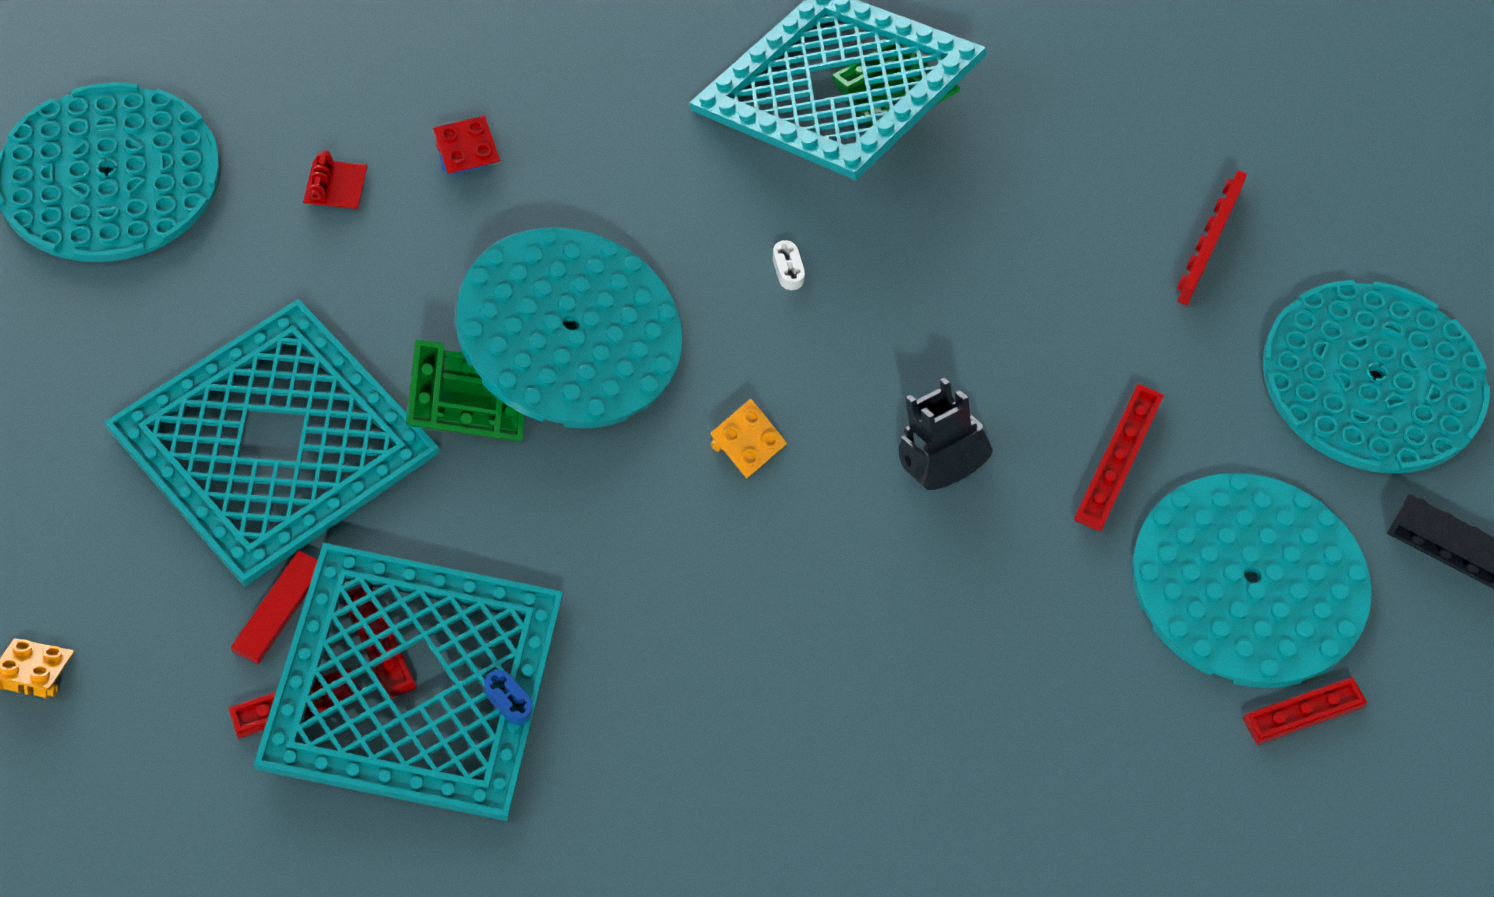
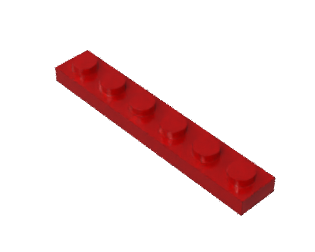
(1207, 244)
(1118, 458)

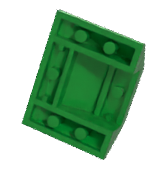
(851, 80)
(451, 397)

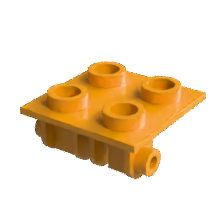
(747, 438)
(32, 667)

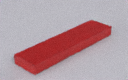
(276, 609)
(394, 672)
(1304, 710)
(252, 715)

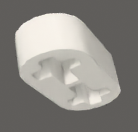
(794, 264)

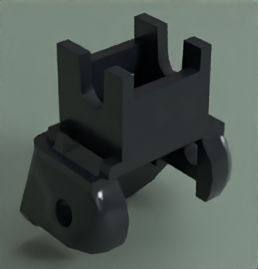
(952, 435)

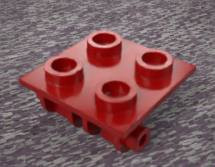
(466, 144)
(334, 182)

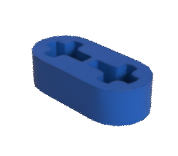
(503, 701)

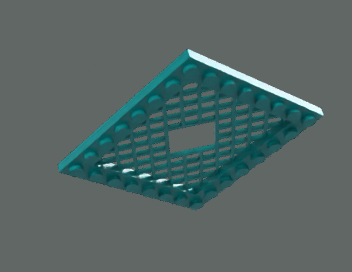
(954, 57)
(251, 560)
(336, 564)

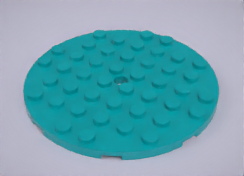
(69, 208)
(582, 377)
(1402, 423)
(1262, 633)

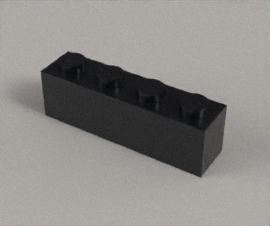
(1445, 539)

